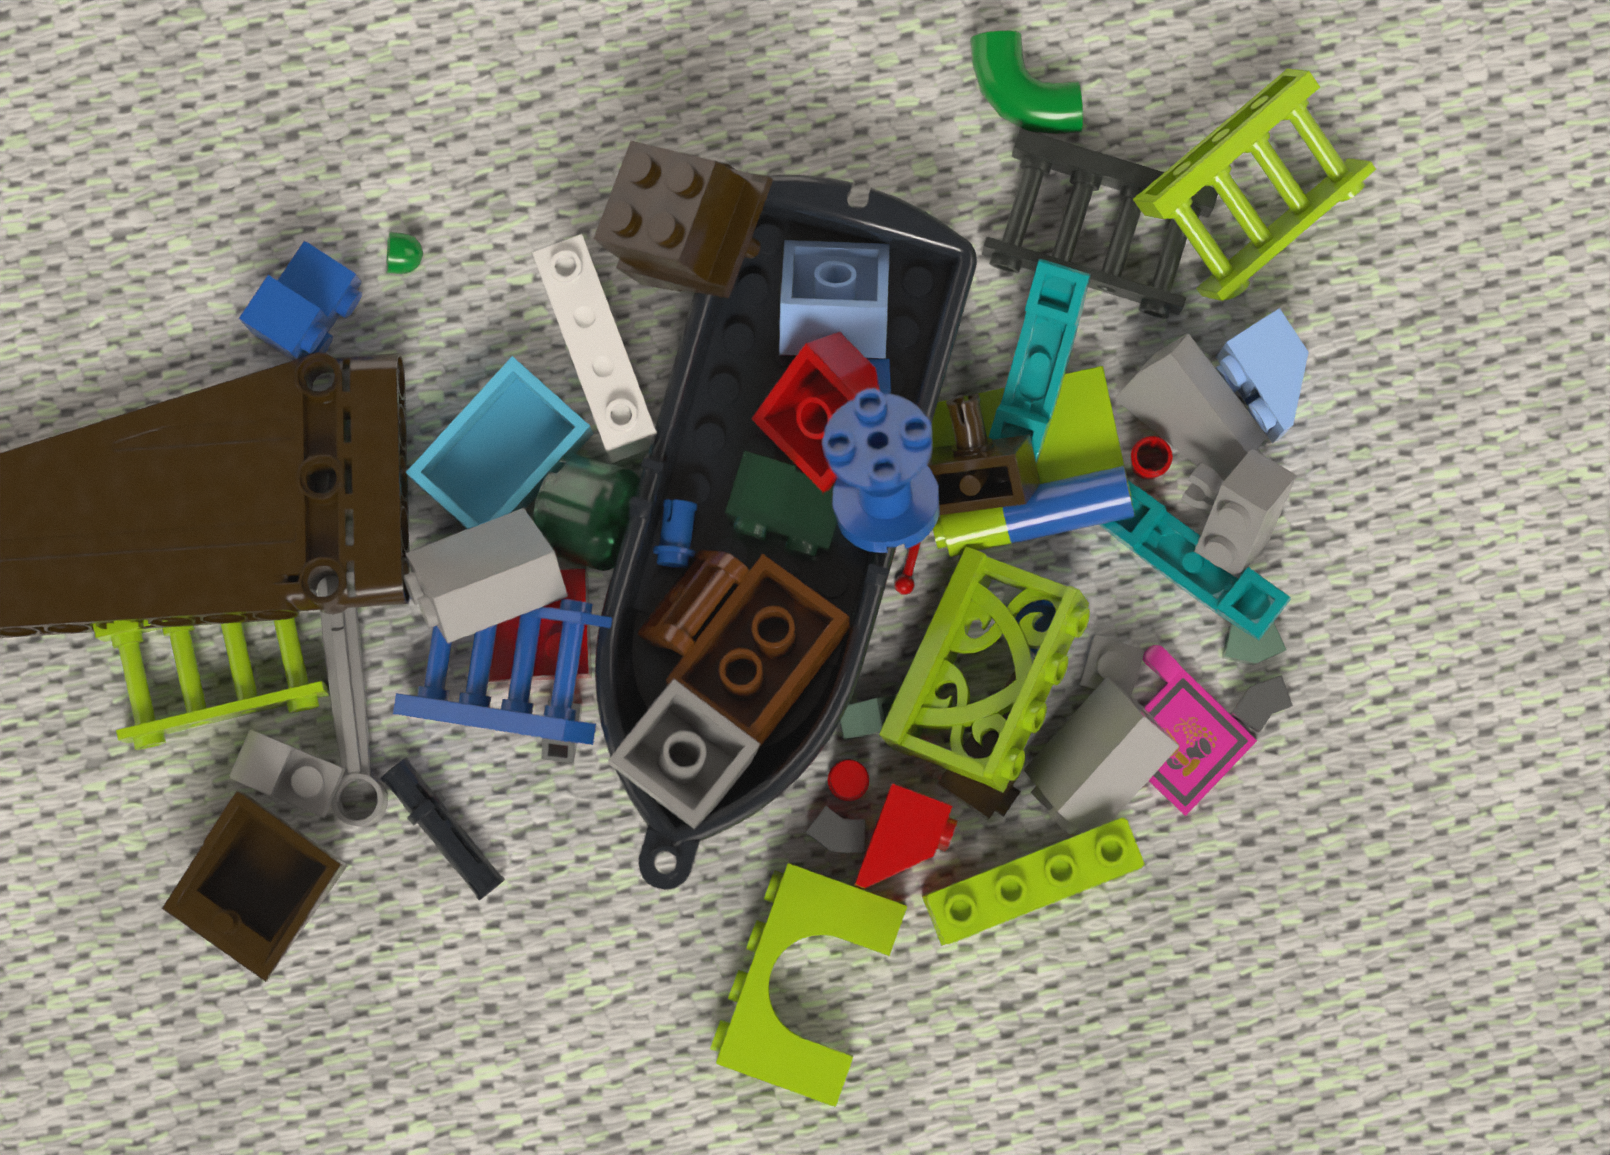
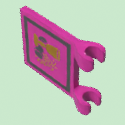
(1205, 732)

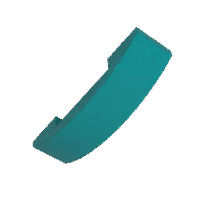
(1041, 353)
(1169, 548)

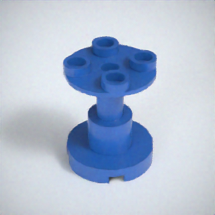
(883, 483)

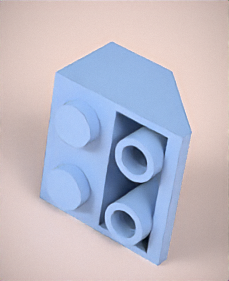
(1267, 371)

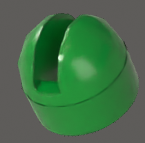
(403, 253)

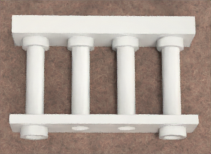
(596, 348)

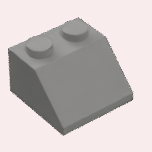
(684, 754)

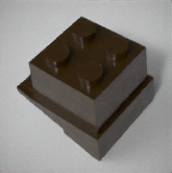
(681, 220)
(253, 885)

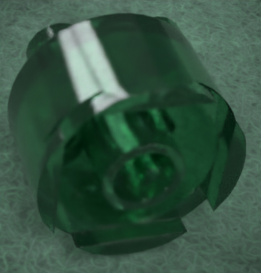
(585, 510)

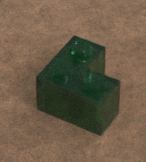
(781, 502)

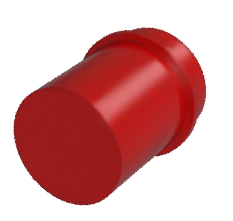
(1151, 442)
(848, 780)

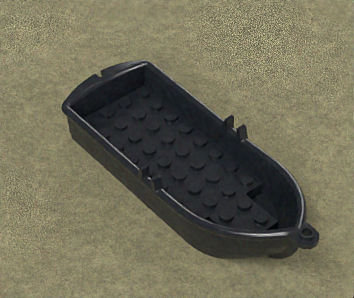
(705, 425)

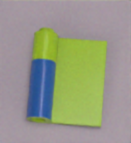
(1077, 471)

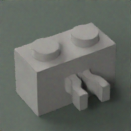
(1240, 509)

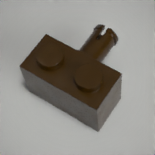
(979, 469)

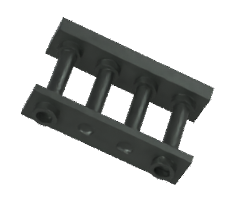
(1087, 172)

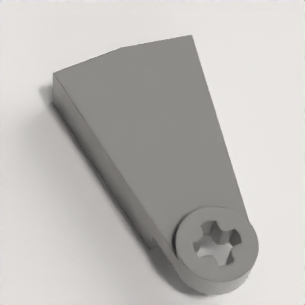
(1192, 407)

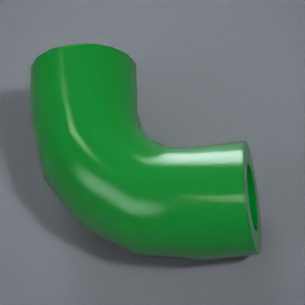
(1018, 95)

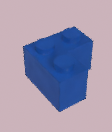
(303, 303)

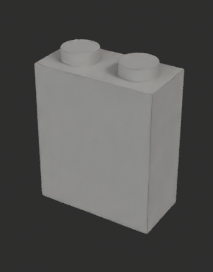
(484, 576)
(1099, 759)

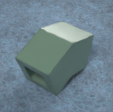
(1248, 650)
(866, 717)

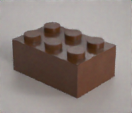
(762, 649)

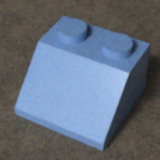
(834, 291)

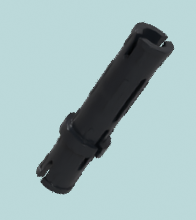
(442, 828)

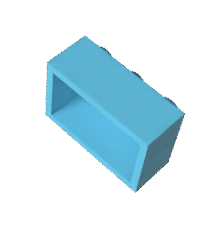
(500, 448)

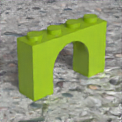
(756, 1038)

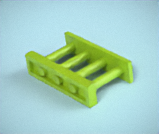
(1210, 165)
(151, 732)

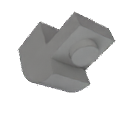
(286, 773)

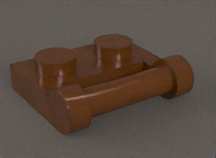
(692, 600)

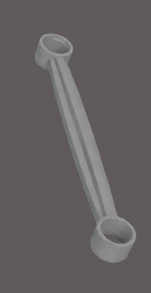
(347, 695)

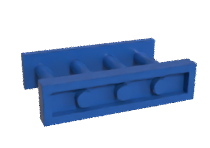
(516, 711)

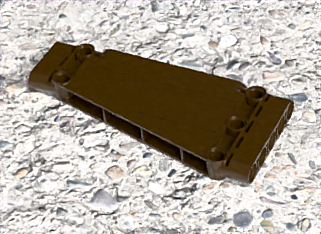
(213, 505)

